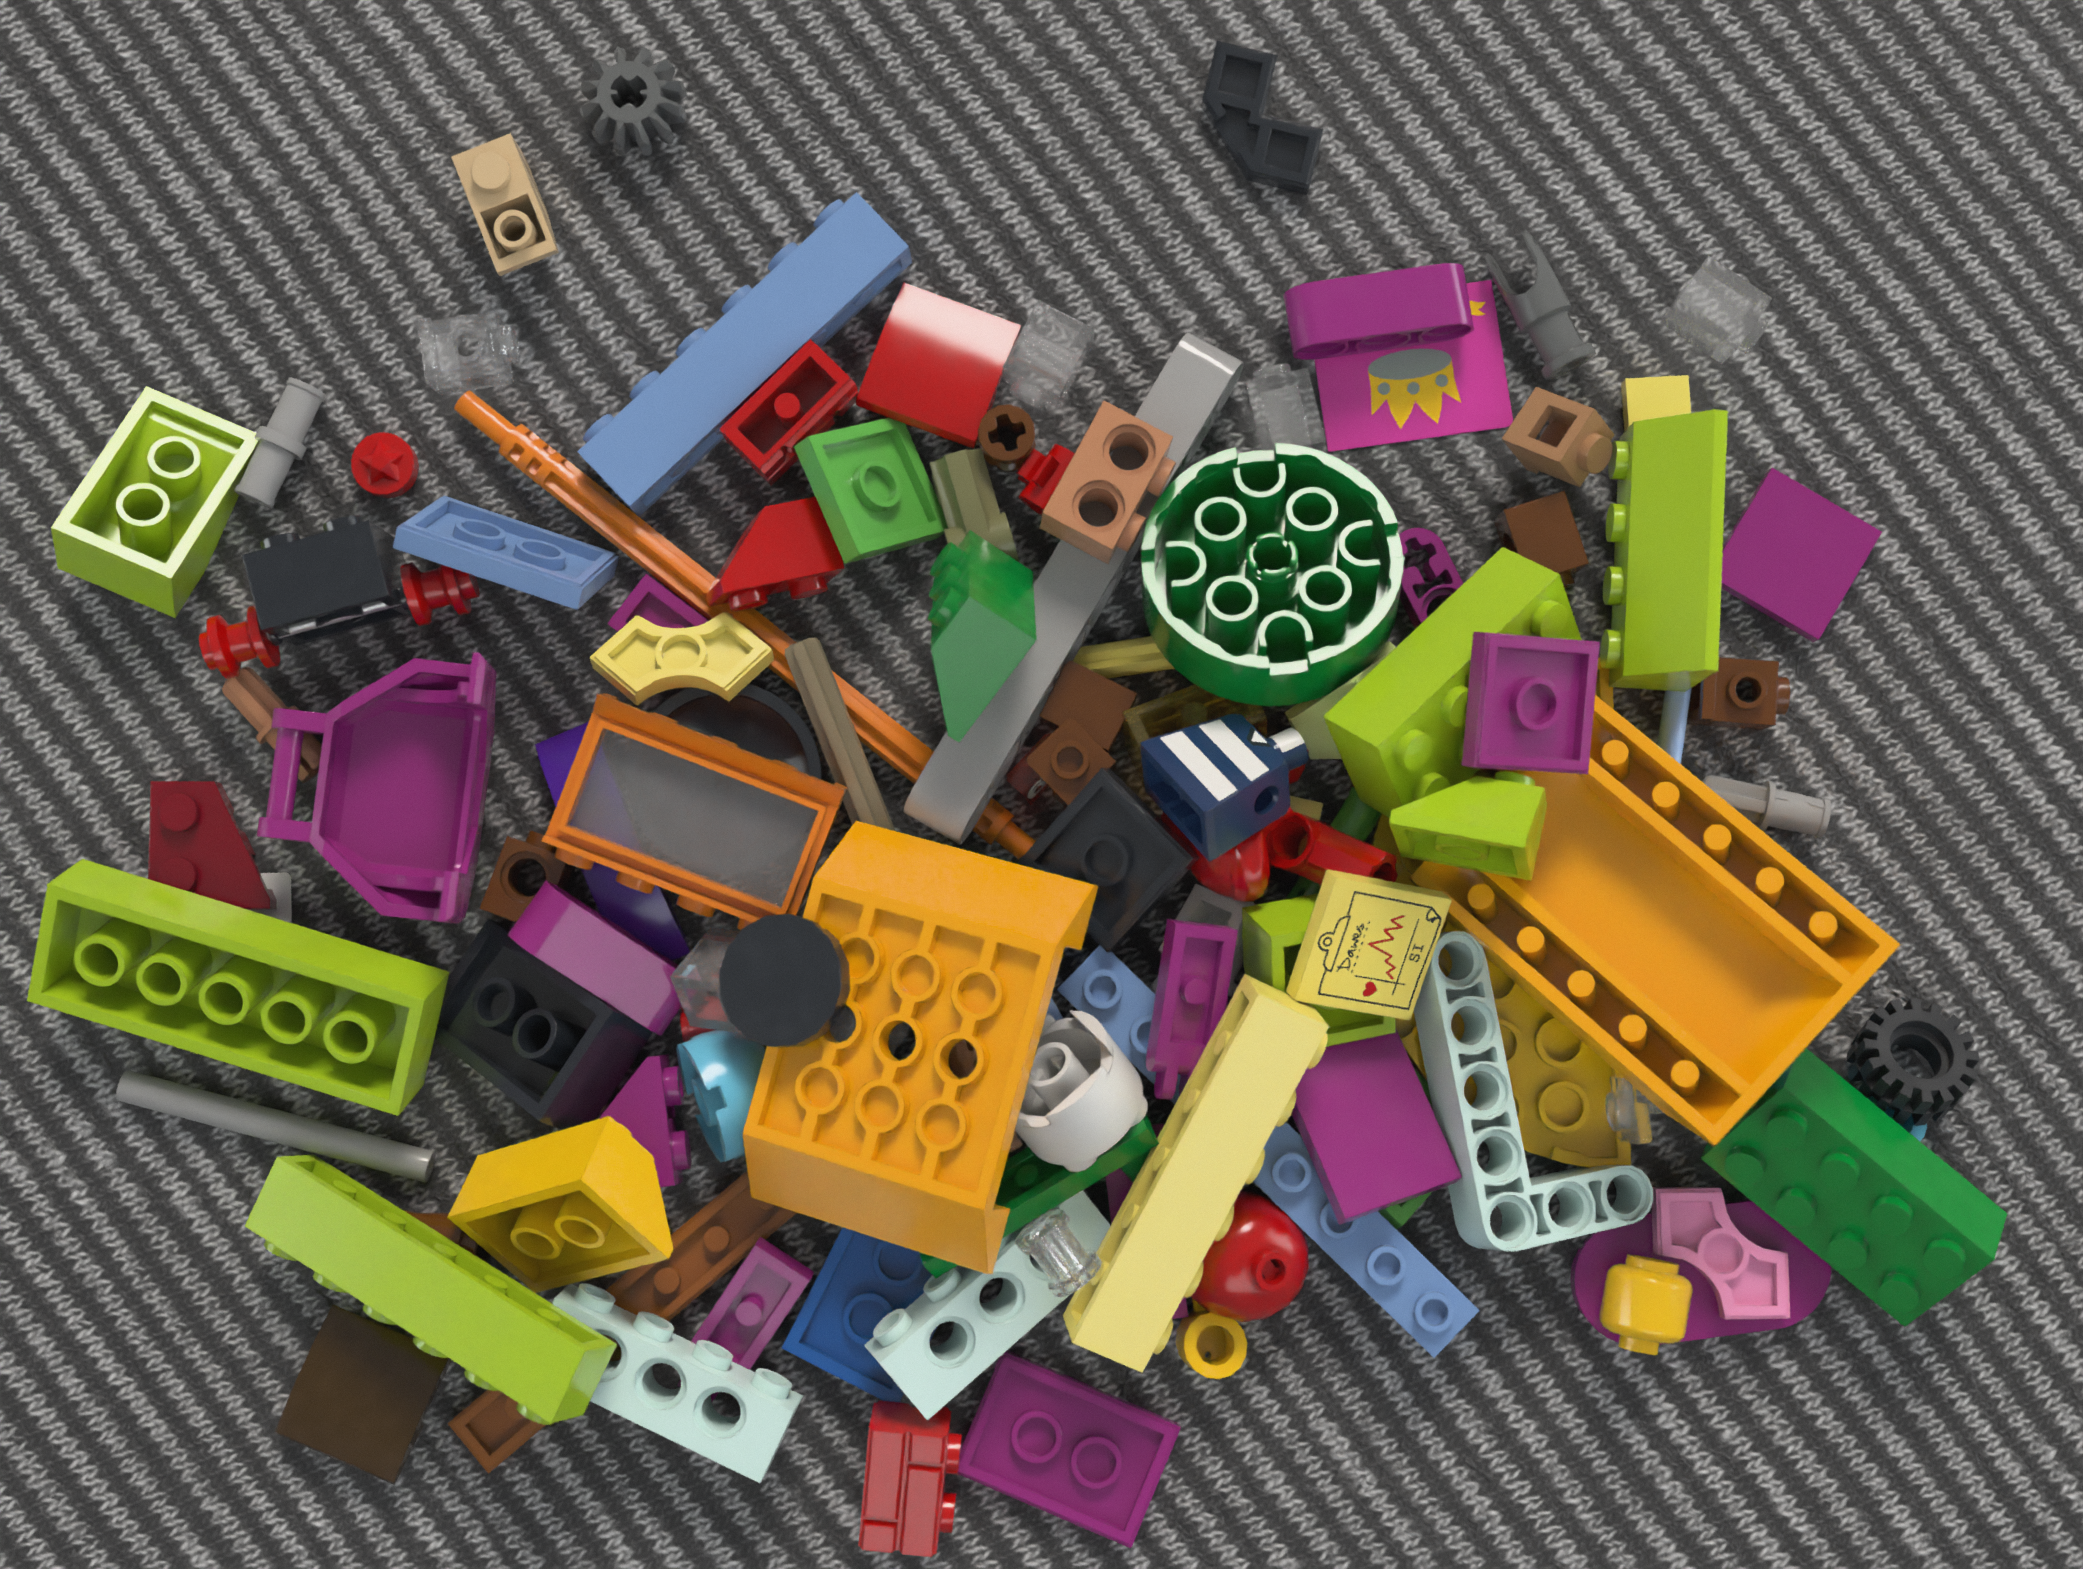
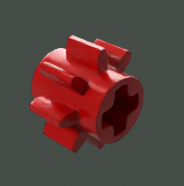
(1042, 476)

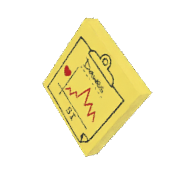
(1368, 945)

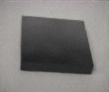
(1120, 847)

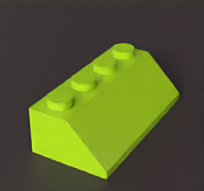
(1666, 552)

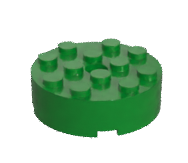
(1271, 574)

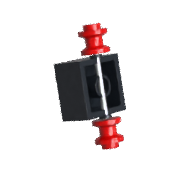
(328, 588)

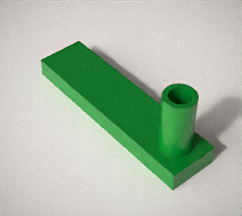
(1036, 1186)

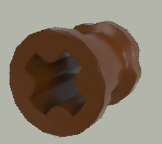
(1018, 423)

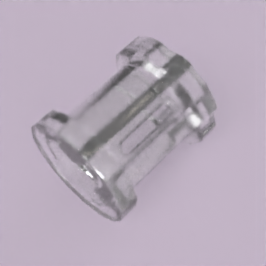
(1058, 1252)

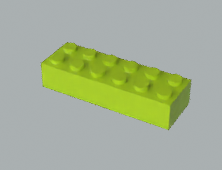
(236, 986)

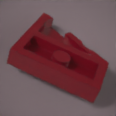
(200, 845)

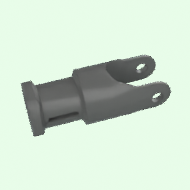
(1544, 315)

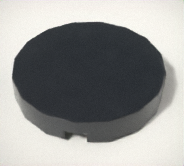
(784, 980)

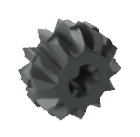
(642, 81)

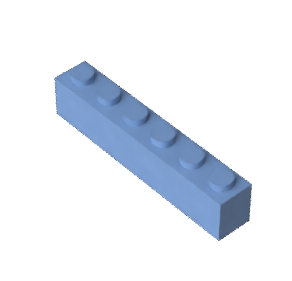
(803, 298)

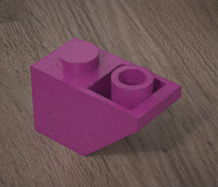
(648, 1112)

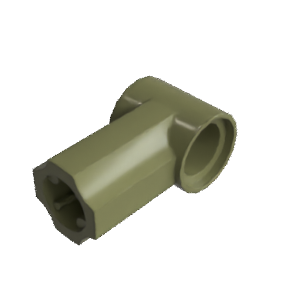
(970, 501)

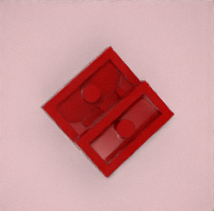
(937, 365)

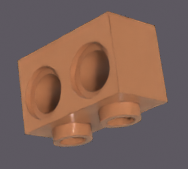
(1096, 478)

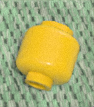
(1646, 1303)

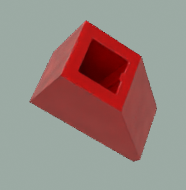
(778, 552)

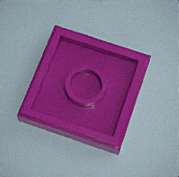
(1794, 554)
(1530, 703)

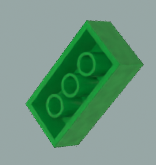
(1859, 1190)

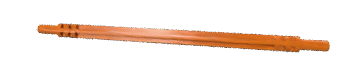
(692, 583)

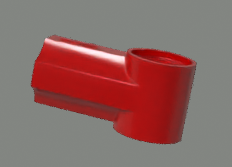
(1326, 850)

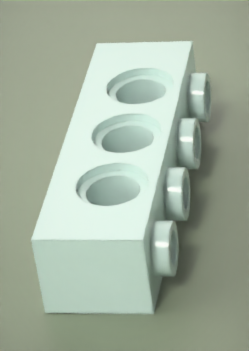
(981, 1330)
(685, 1413)

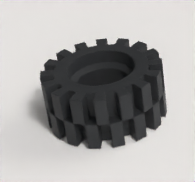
(1933, 1040)

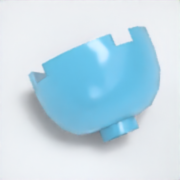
(722, 1075)

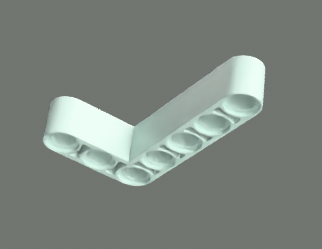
(1495, 1121)

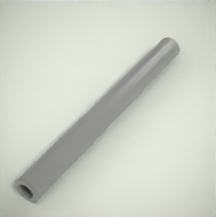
(275, 1126)

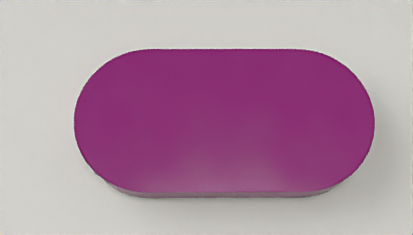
(1807, 1273)

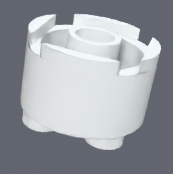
(1078, 1093)

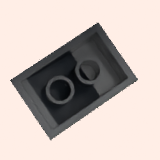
(535, 1031)

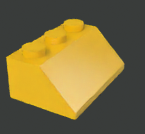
(566, 1206)

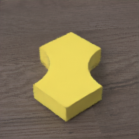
(710, 656)

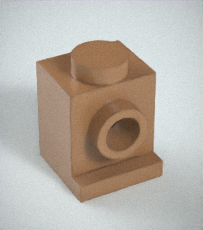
(1570, 446)

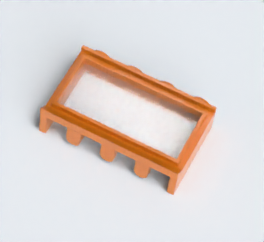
(691, 815)

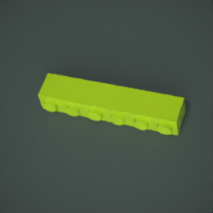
(430, 1288)

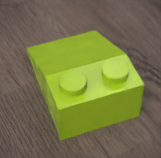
(154, 502)

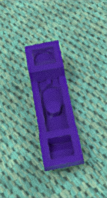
(641, 914)

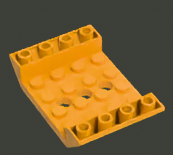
(958, 955)

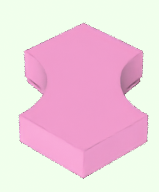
(1744, 1276)

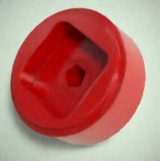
(384, 465)

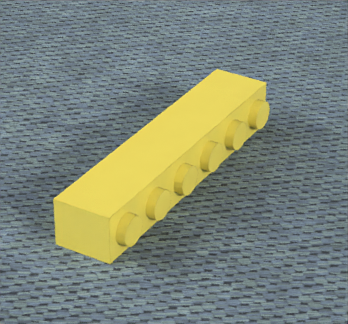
(1196, 1173)

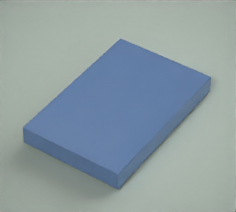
(507, 551)

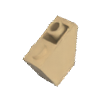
(506, 204)

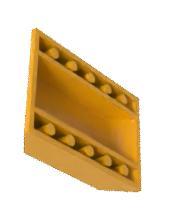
(1668, 931)

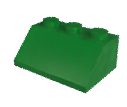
(979, 626)

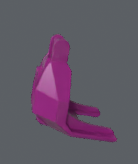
(396, 786)

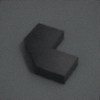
(1262, 146)

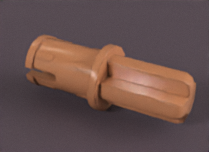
(256, 704)

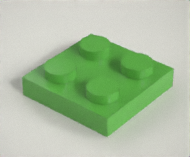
(871, 488)

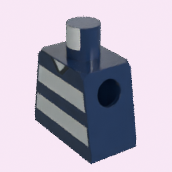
(1221, 779)

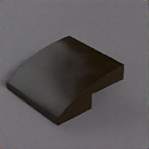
(362, 1395)

